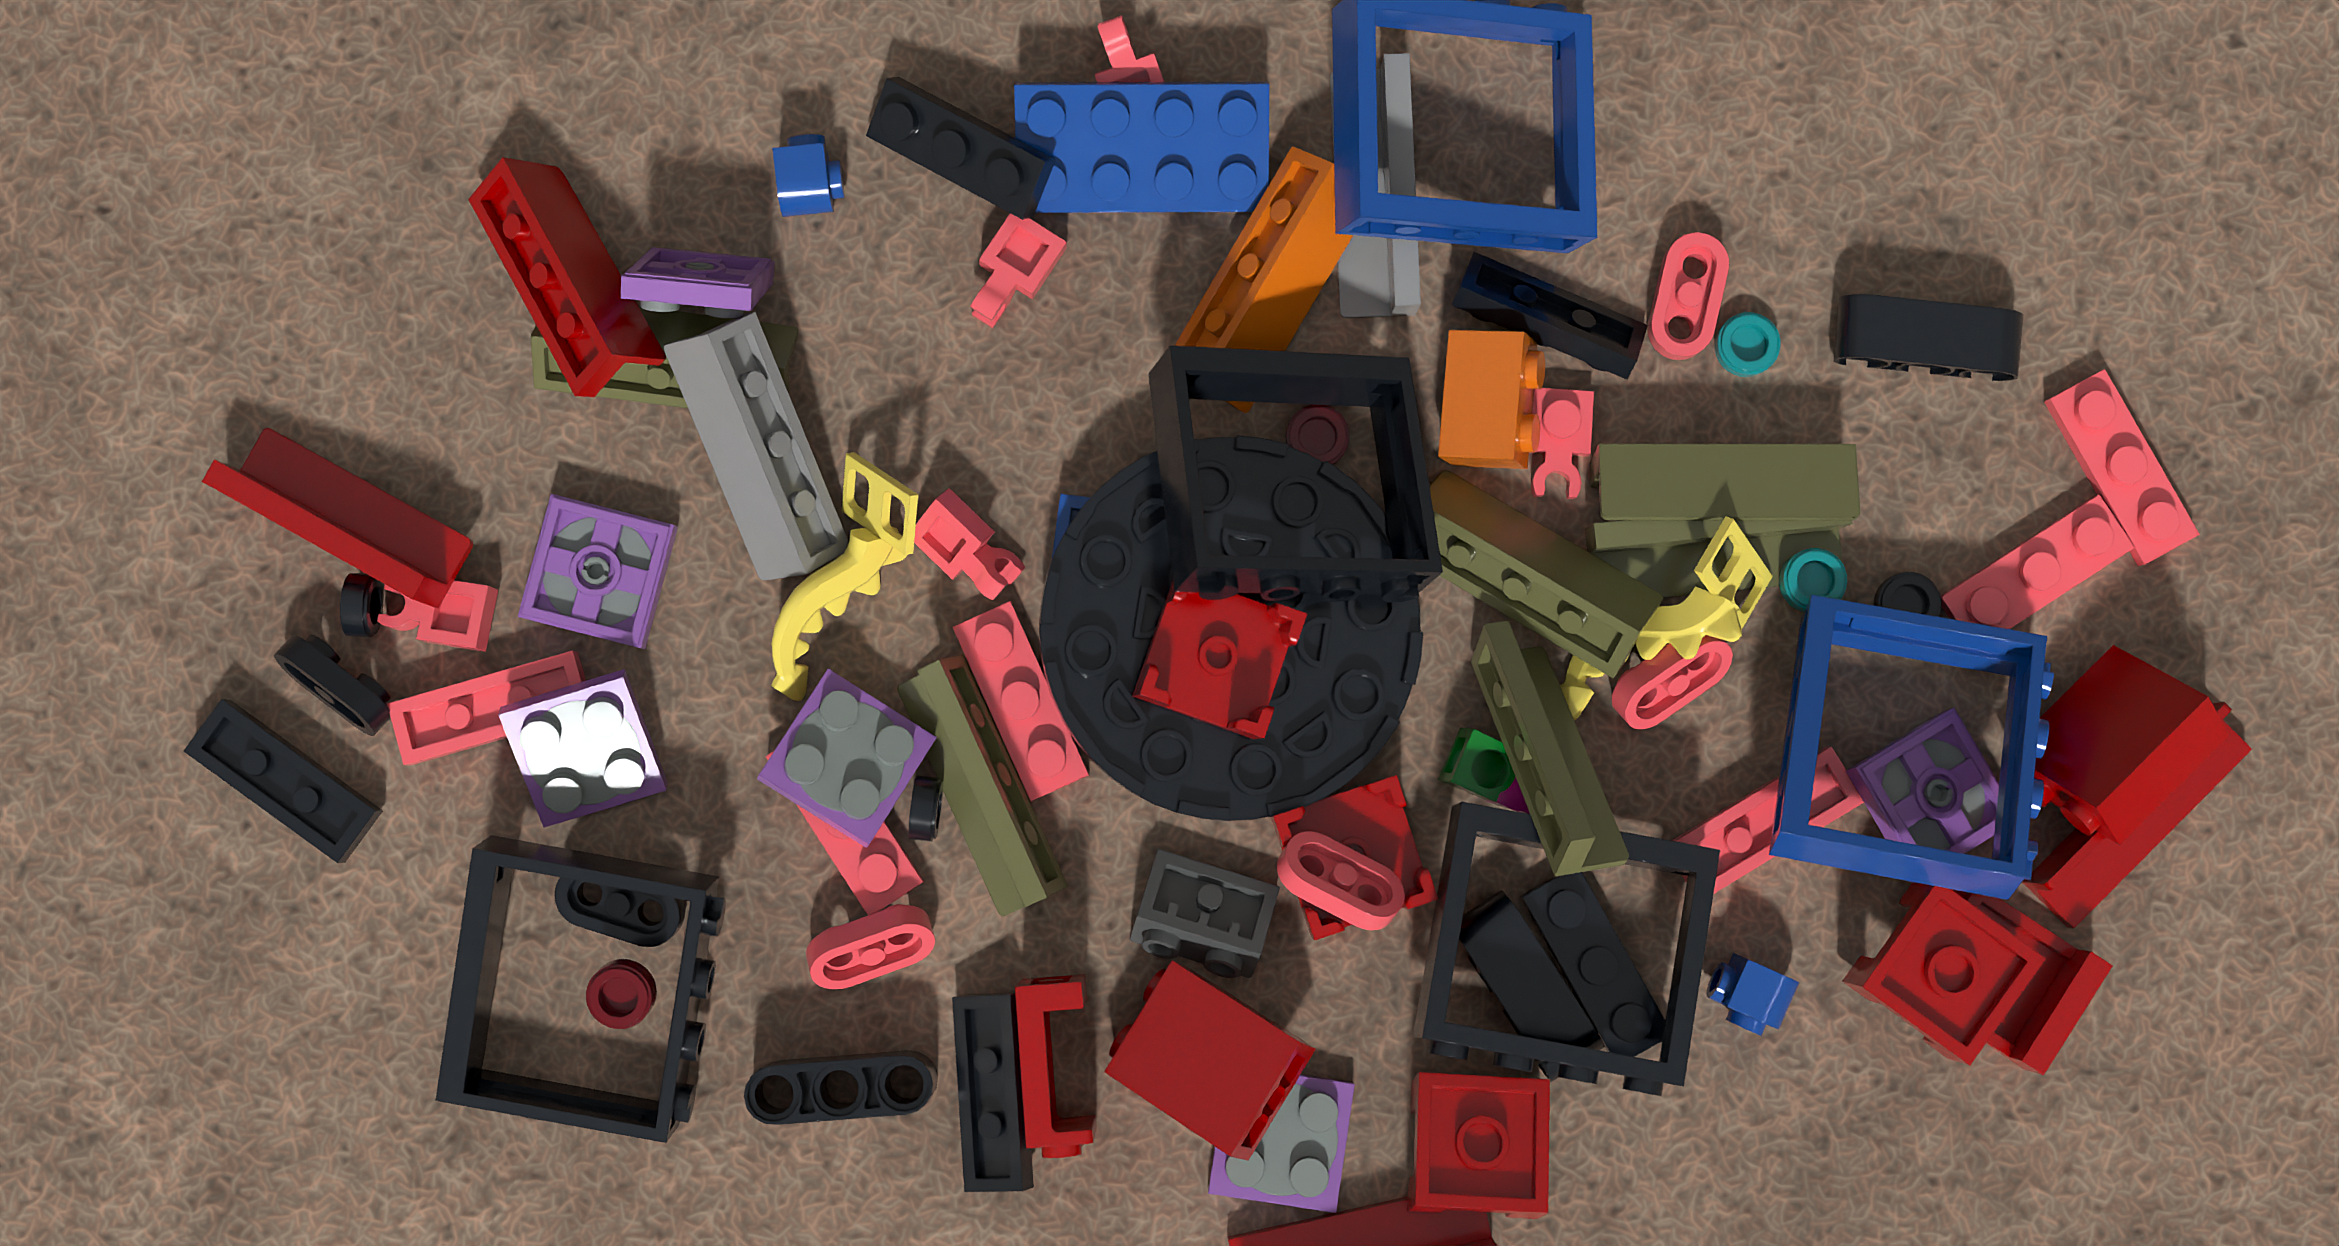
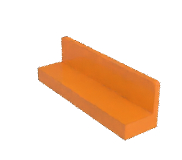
(1273, 264)

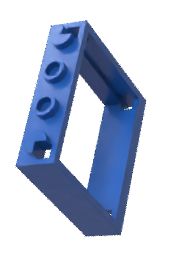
(1374, 214)
(1935, 641)

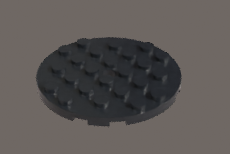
(1336, 685)

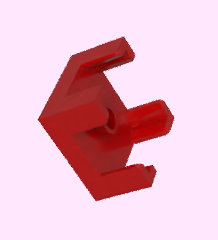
(1219, 659)
(1371, 823)
(1947, 971)
(1480, 1144)

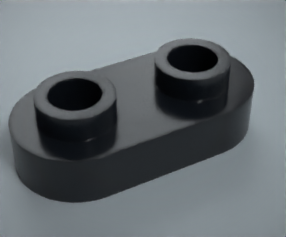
(316, 669)
(619, 913)

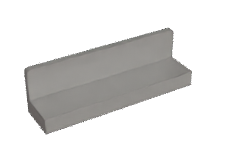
(1374, 272)
(758, 448)

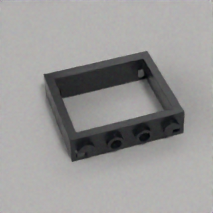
(1295, 378)
(475, 972)
(1517, 1051)

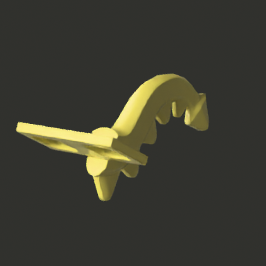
(852, 571)
(1699, 615)

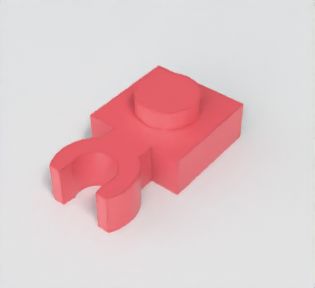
(1564, 432)
(459, 621)

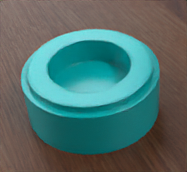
(1747, 344)
(1812, 573)

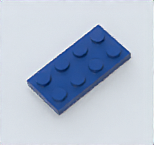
(1148, 144)

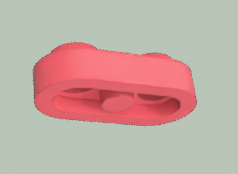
(1688, 298)
(1669, 682)
(1337, 879)
(870, 947)

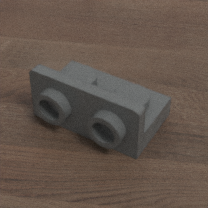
(1204, 915)

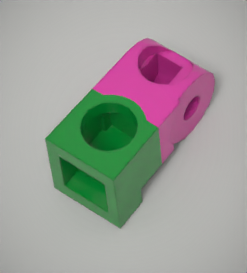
(1483, 769)

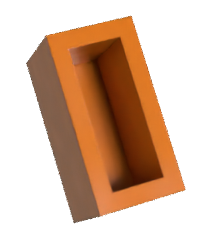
(1490, 399)

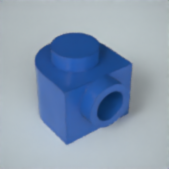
(806, 176)
(1752, 993)

